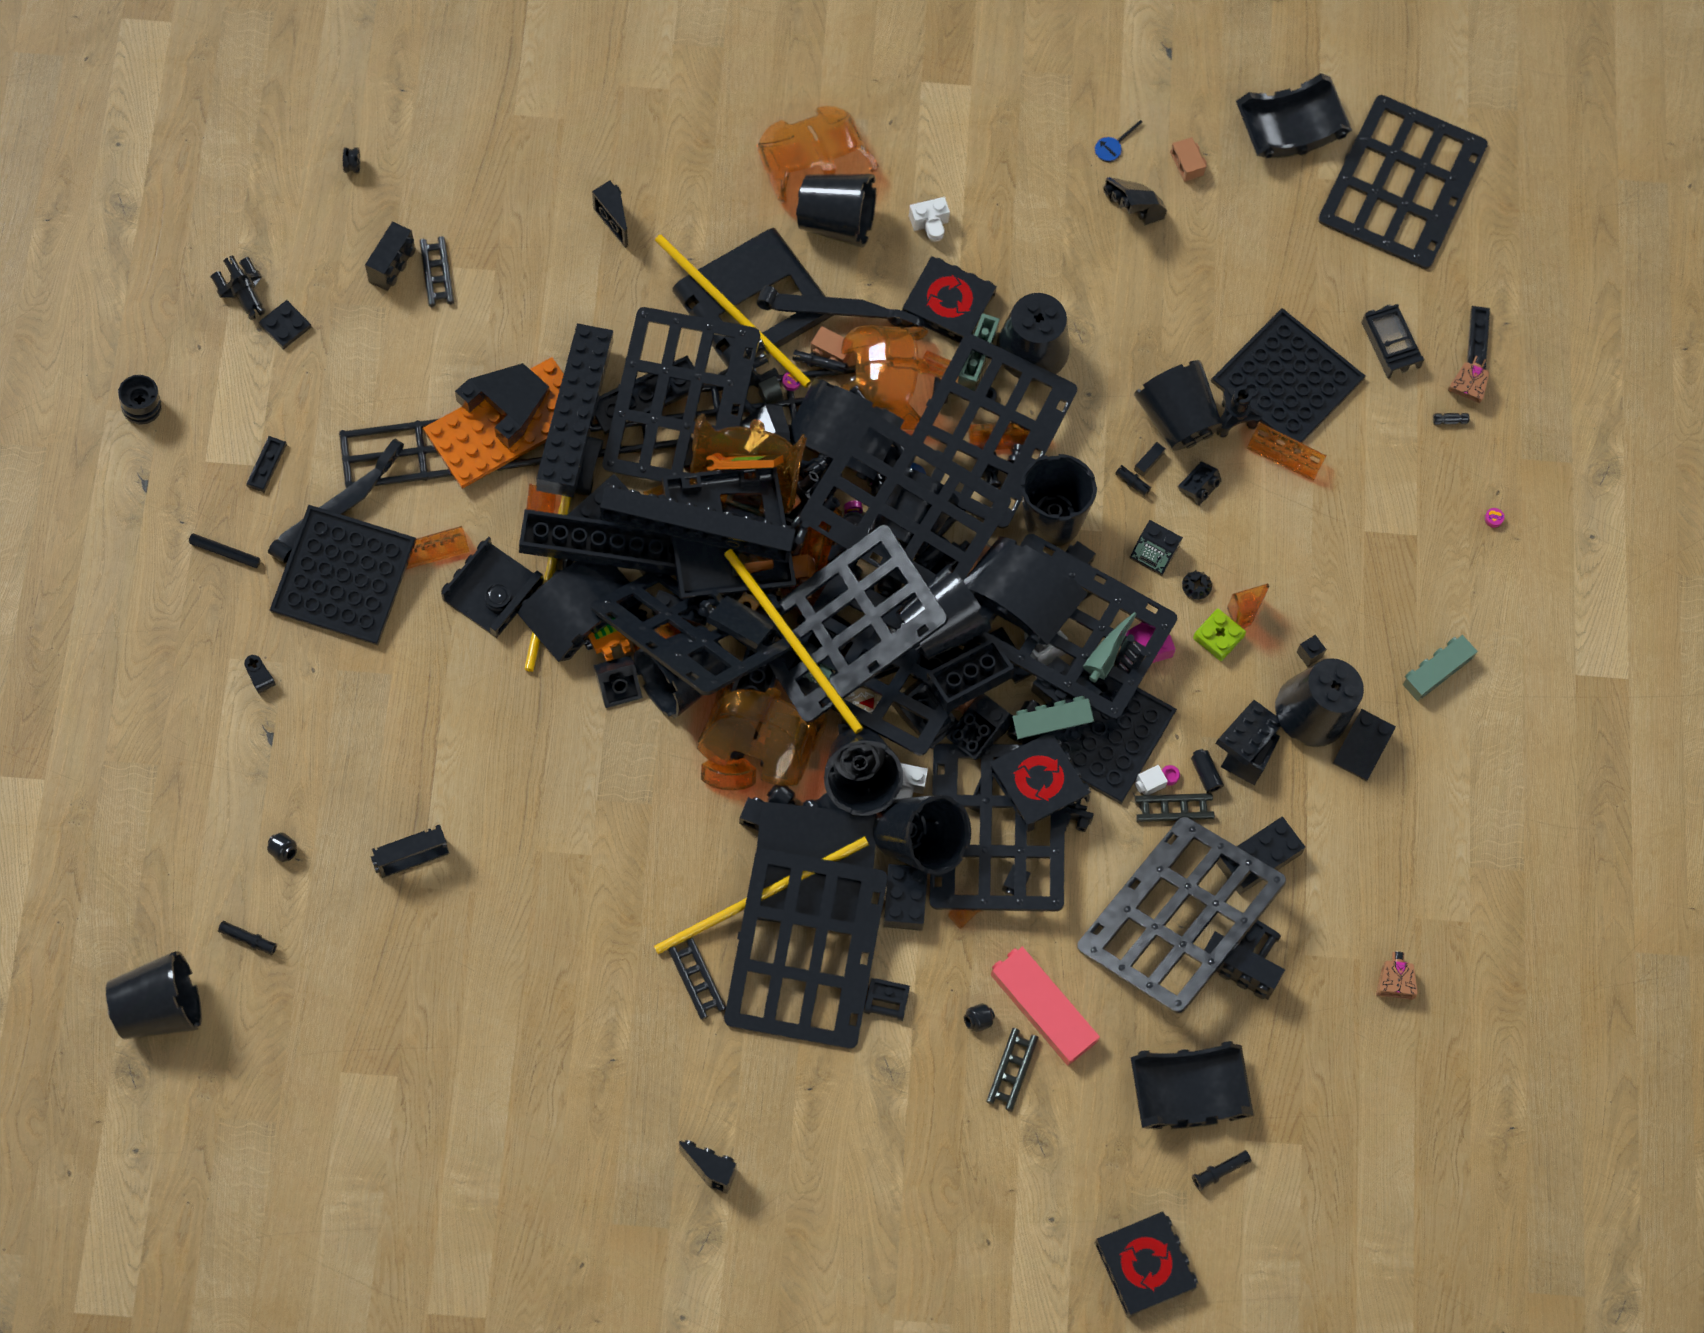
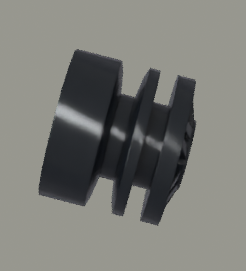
(139, 399)

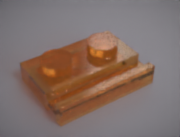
(540, 500)

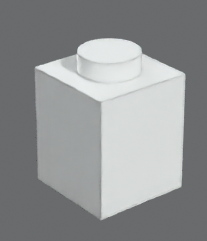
(1151, 781)

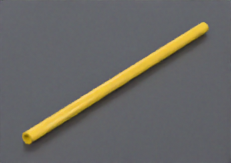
(731, 309)
(550, 570)
(793, 641)
(740, 906)

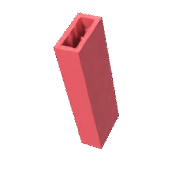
(1044, 1005)

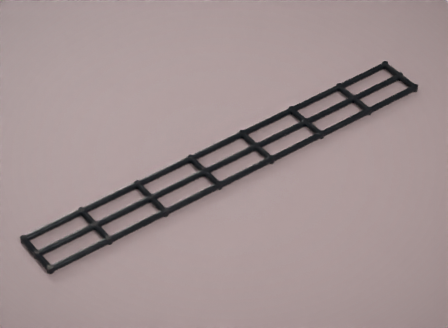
(421, 450)

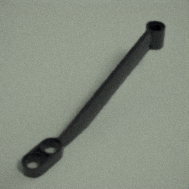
(771, 299)
(343, 501)

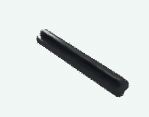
(224, 550)

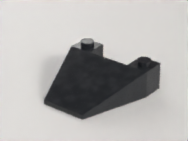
(512, 392)

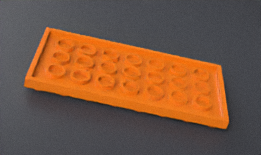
(469, 439)

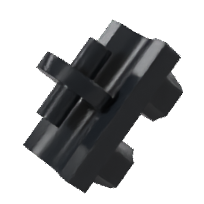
(1078, 813)

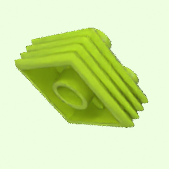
(1225, 643)

